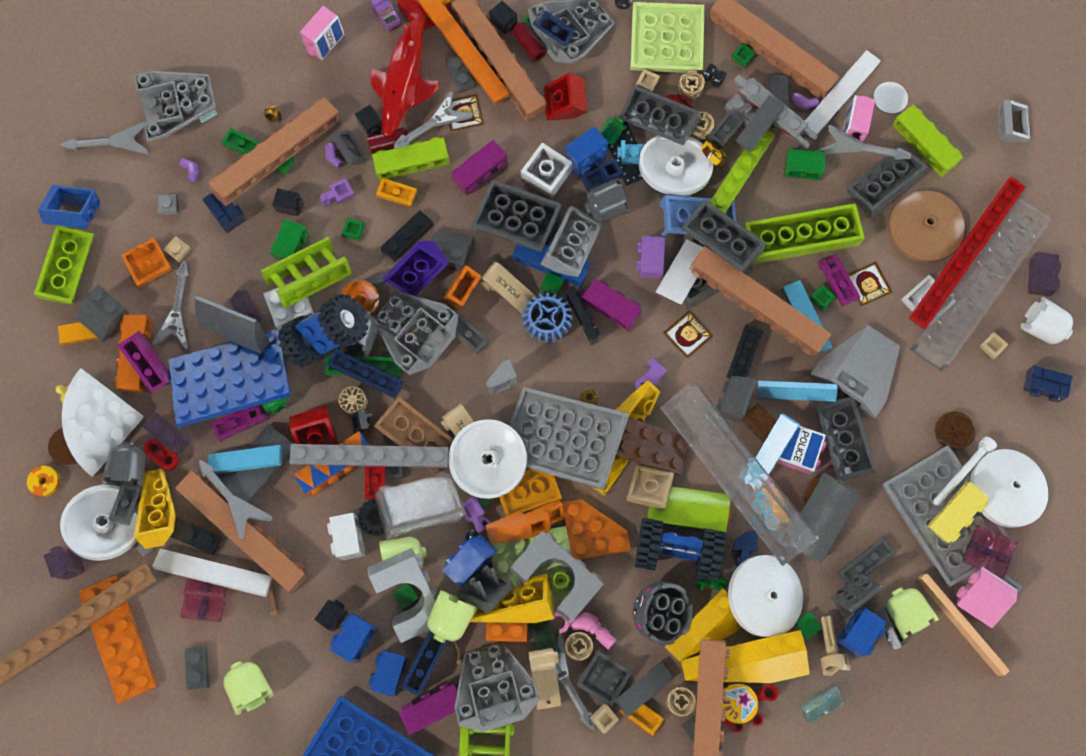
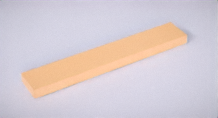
(962, 625)

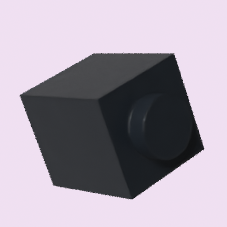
(503, 17)
(369, 120)
(287, 202)
(331, 614)

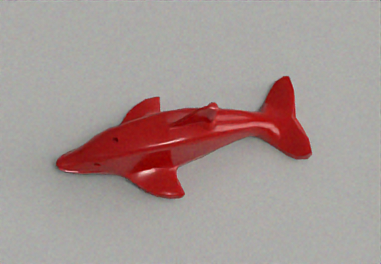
(402, 83)

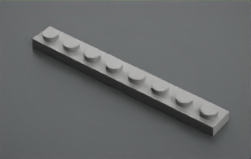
(369, 455)

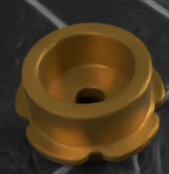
(272, 114)
(589, 393)

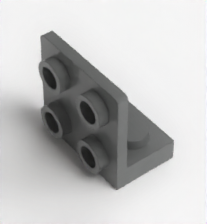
(855, 594)

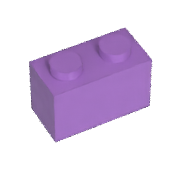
(651, 257)

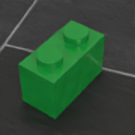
(804, 164)
(289, 240)

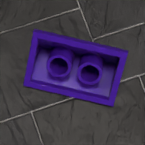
(417, 268)

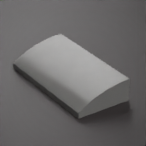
(571, 243)

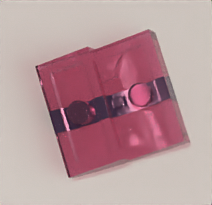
(989, 551)
(203, 601)

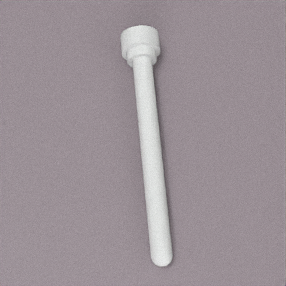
(986, 446)

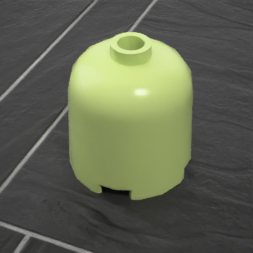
(396, 546)
(910, 611)
(449, 617)
(246, 687)

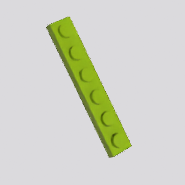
(740, 173)

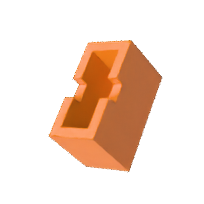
(461, 287)
(506, 632)

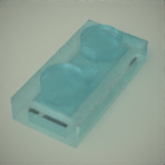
(822, 704)

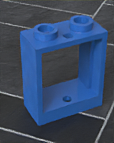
(57, 195)

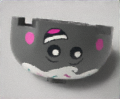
(662, 612)

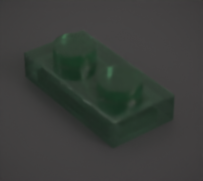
(544, 636)

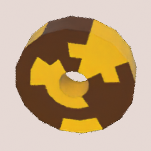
(714, 153)

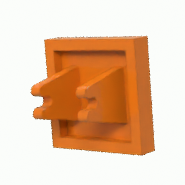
(146, 262)

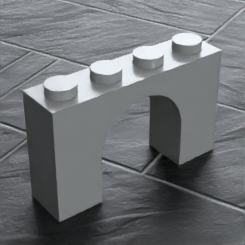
(546, 550)
(406, 569)

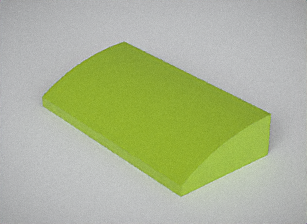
(63, 265)
(694, 510)

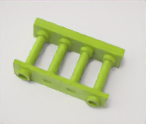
(313, 282)
(469, 749)

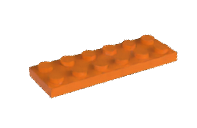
(120, 647)

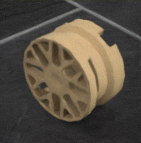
(691, 85)
(703, 127)
(352, 400)
(579, 646)
(681, 701)

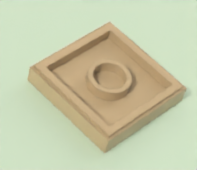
(650, 487)

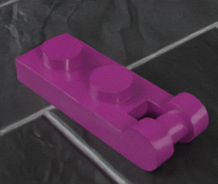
(839, 280)
(238, 422)

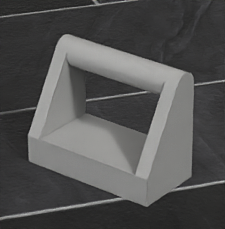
(1005, 122)
(502, 379)

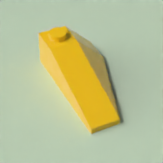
(155, 511)
(523, 604)
(711, 622)

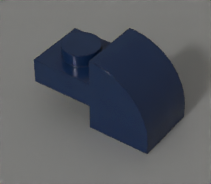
(605, 172)
(744, 545)

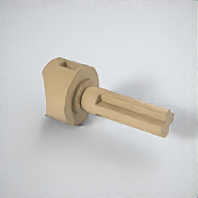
(834, 660)

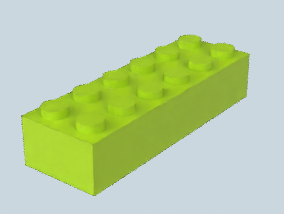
(808, 233)

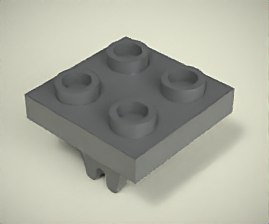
(485, 589)
(604, 678)

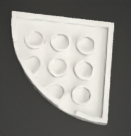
(94, 421)

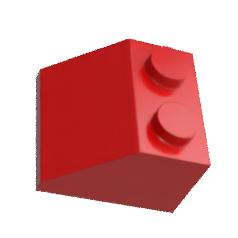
(565, 97)
(313, 427)

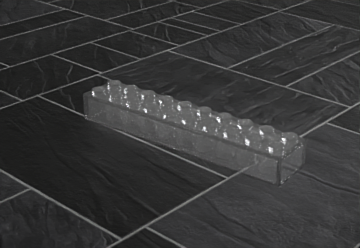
(980, 285)
(739, 473)

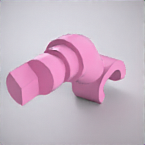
(588, 623)

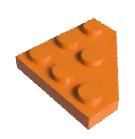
(592, 532)

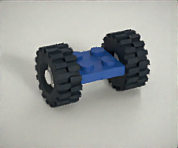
(336, 324)
(707, 550)

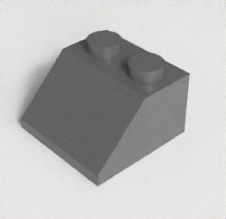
(454, 246)
(101, 313)
(736, 397)

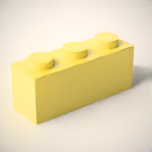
(958, 513)

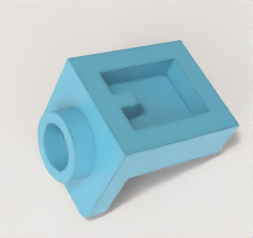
(629, 153)

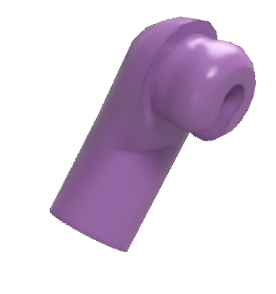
(804, 103)
(330, 155)
(193, 169)

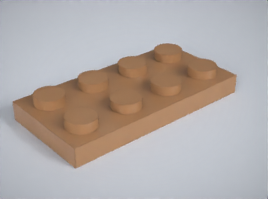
(410, 428)

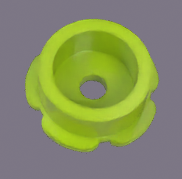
(560, 575)

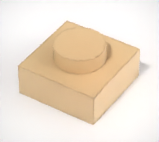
(648, 80)
(177, 249)
(993, 345)
(604, 718)

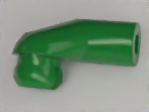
(721, 583)

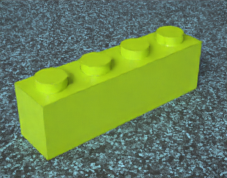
(927, 140)
(411, 158)

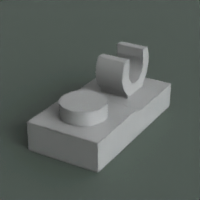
(741, 108)

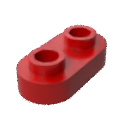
(162, 455)

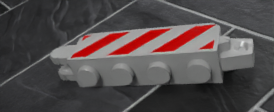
(787, 121)

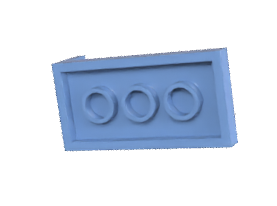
(680, 208)

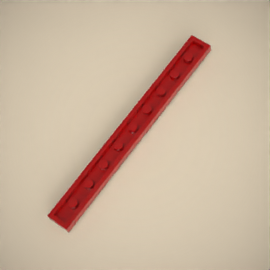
(966, 252)

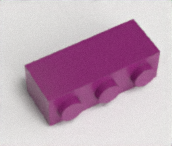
(479, 167)
(612, 304)
(145, 361)
(429, 709)

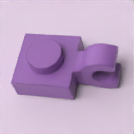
(339, 191)
(474, 514)

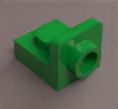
(612, 129)

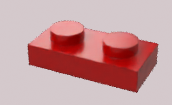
(374, 478)

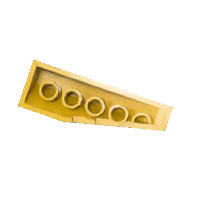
(637, 406)
(760, 660)

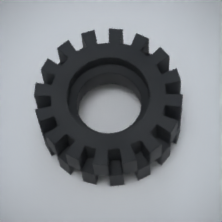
(364, 518)

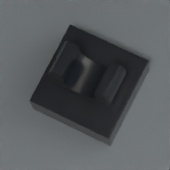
(359, 421)

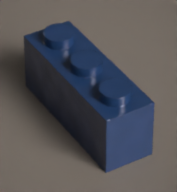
(423, 664)

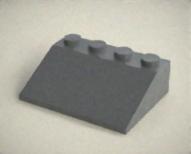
(517, 216)

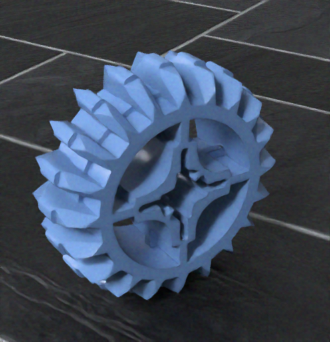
(553, 312)

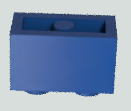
(388, 673)

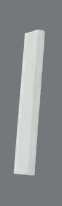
(842, 92)
(212, 572)

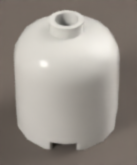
(1048, 322)

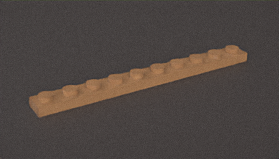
(75, 623)

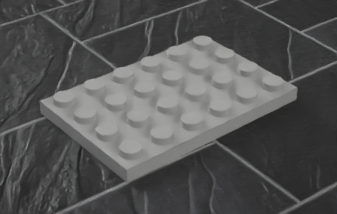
(568, 436)
(913, 498)

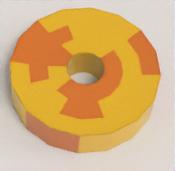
(49, 487)

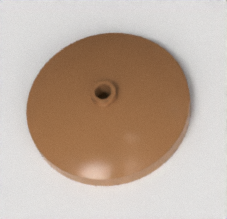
(926, 226)

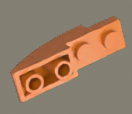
(524, 526)

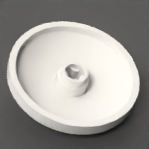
(675, 167)
(470, 454)
(1013, 486)
(84, 521)
(765, 596)

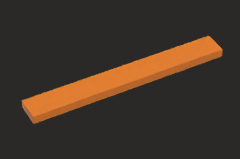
(465, 50)

